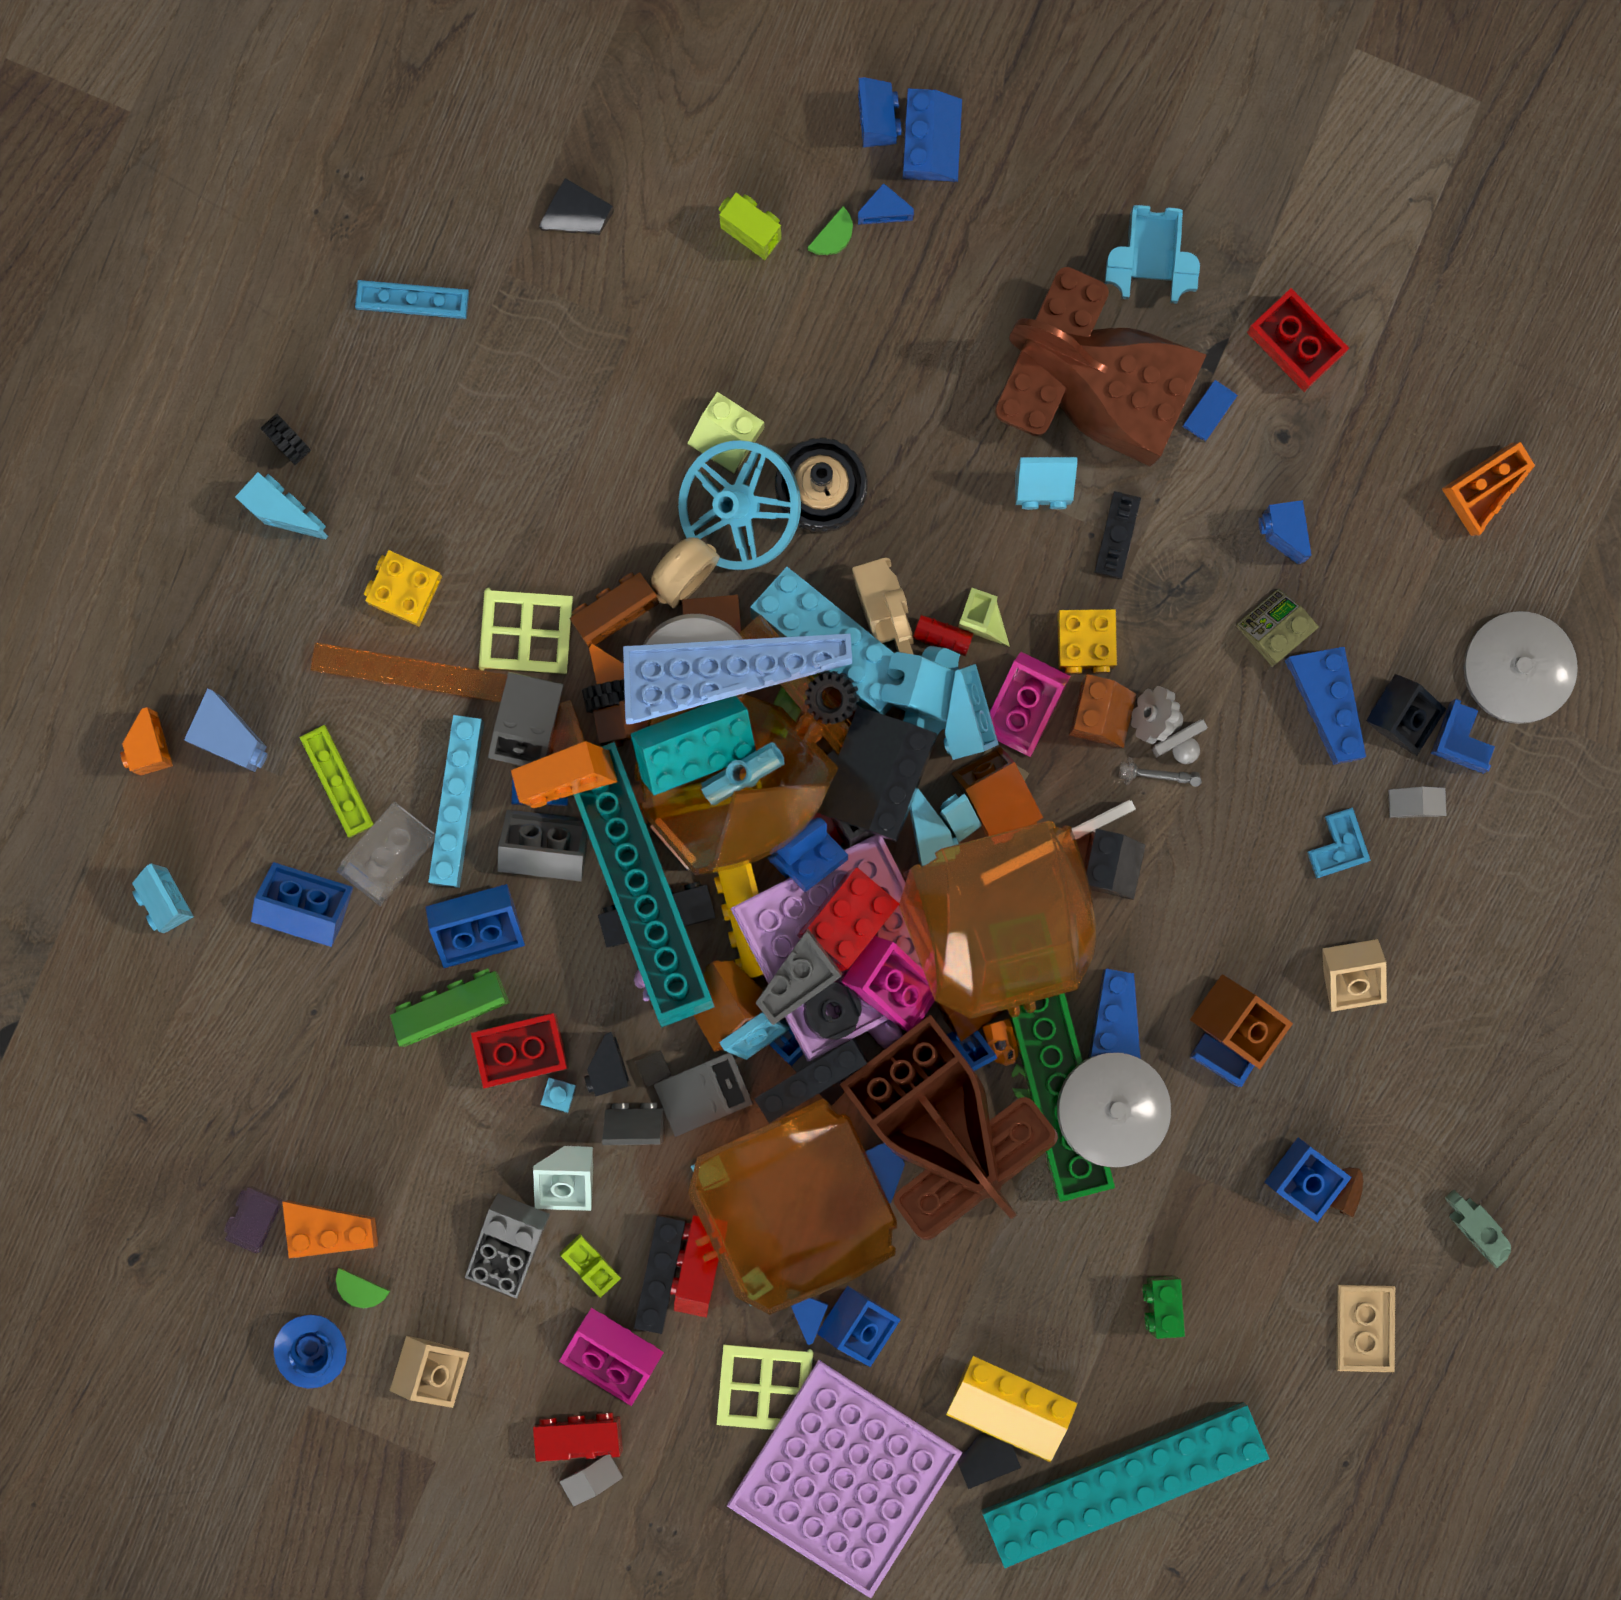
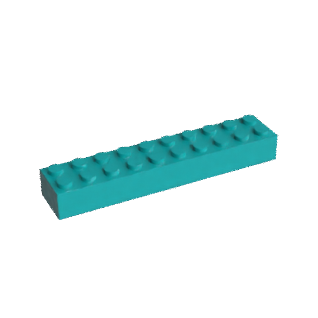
(643, 898)
(1125, 1484)

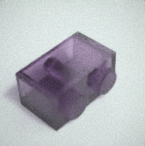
(253, 1219)

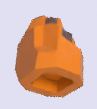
(1002, 1041)

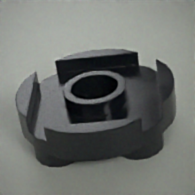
(848, 1015)

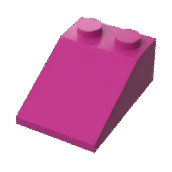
(1026, 703)
(890, 983)

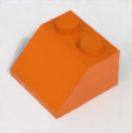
(146, 745)

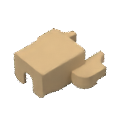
(883, 603)

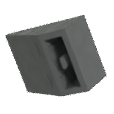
(525, 719)
(703, 1094)
(507, 1245)

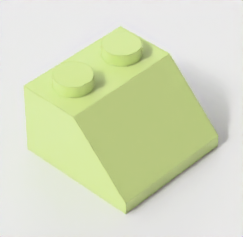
(723, 423)

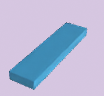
(412, 299)

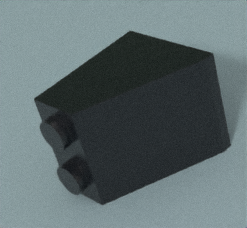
(1113, 863)

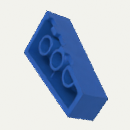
(1330, 699)
(1116, 1016)

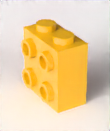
(402, 588)
(1087, 640)

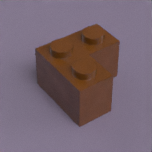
(612, 725)

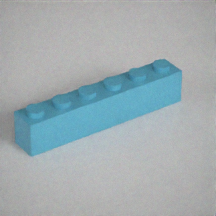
(456, 801)

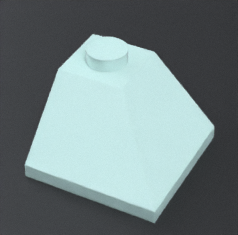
(564, 1179)

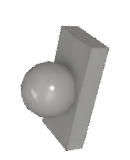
(1185, 748)

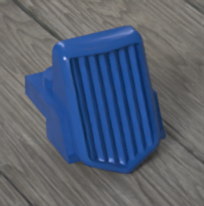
(809, 856)

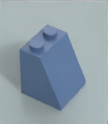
(225, 733)

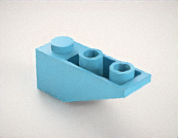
(959, 817)

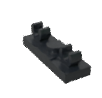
(1117, 535)

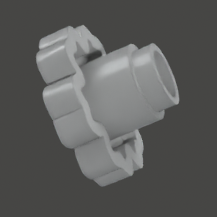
(1156, 715)

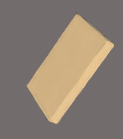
(1365, 1328)

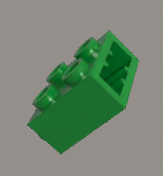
(1165, 1307)

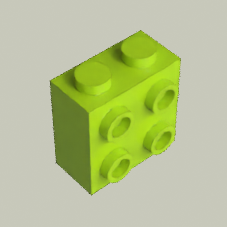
(750, 225)

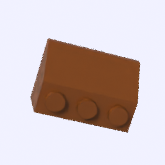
(614, 609)

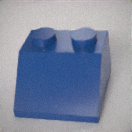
(877, 112)
(1287, 530)
(1307, 1179)
(858, 1326)

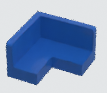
(1454, 740)
(1221, 1060)

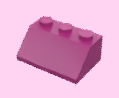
(611, 1356)

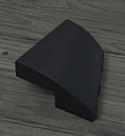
(576, 210)
(987, 1460)

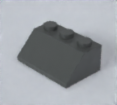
(543, 845)

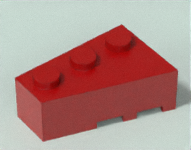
(696, 1277)
(577, 1437)

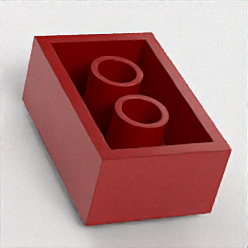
(1297, 340)
(850, 917)
(519, 1050)

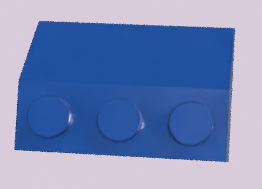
(932, 136)
(301, 904)
(474, 926)

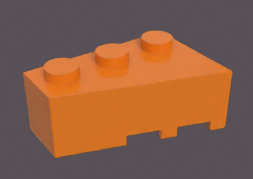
(1488, 485)
(563, 774)
(324, 1231)

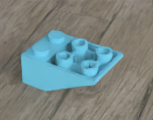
(265, 500)

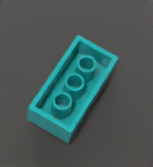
(693, 744)

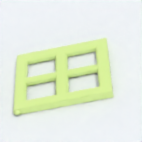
(525, 632)
(764, 1388)

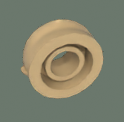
(683, 570)

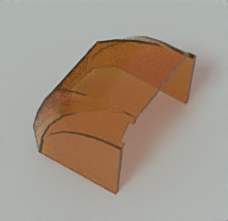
(752, 819)
(1002, 920)
(792, 1208)

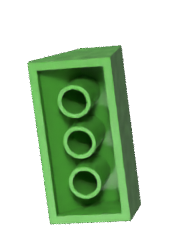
(448, 1008)

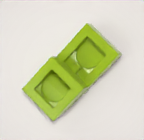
(590, 1265)

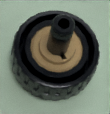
(829, 483)

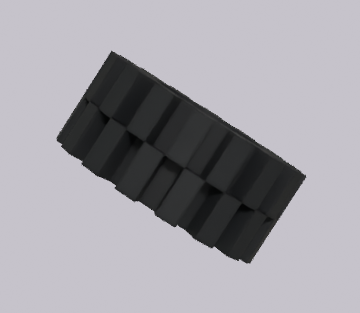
(285, 439)
(603, 695)
(815, 702)

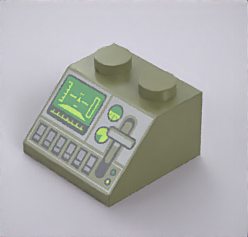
(1277, 626)

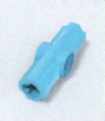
(756, 765)

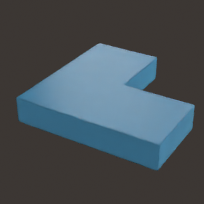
(1347, 846)

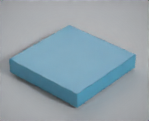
(753, 1036)

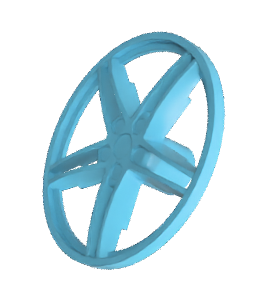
(738, 505)

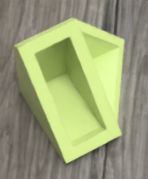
(983, 617)

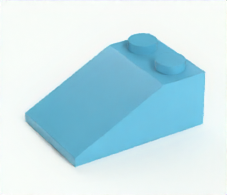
(1045, 482)
(968, 720)
(929, 830)
(161, 898)

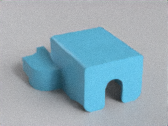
(1153, 253)
(926, 686)

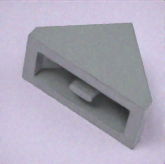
(1417, 802)
(591, 1480)

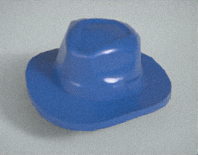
(310, 1351)

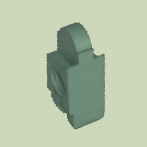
(1479, 1229)

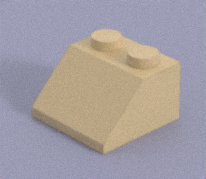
(1355, 975)
(429, 1372)

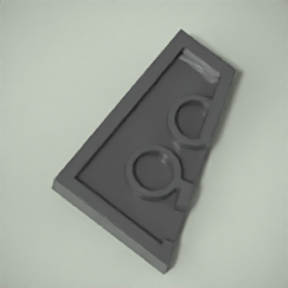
(799, 978)

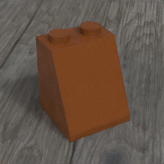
(1102, 711)
(998, 793)
(733, 998)
(1241, 1021)

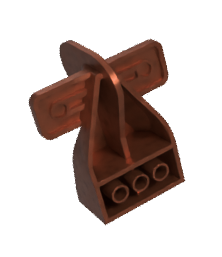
(1108, 381)
(936, 1116)

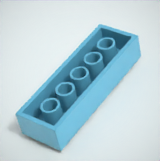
(800, 610)

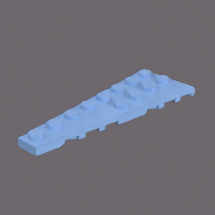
(687, 675)

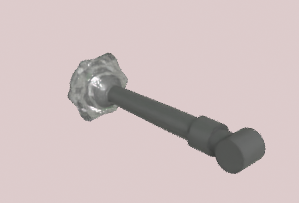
(1129, 771)

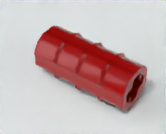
(943, 635)

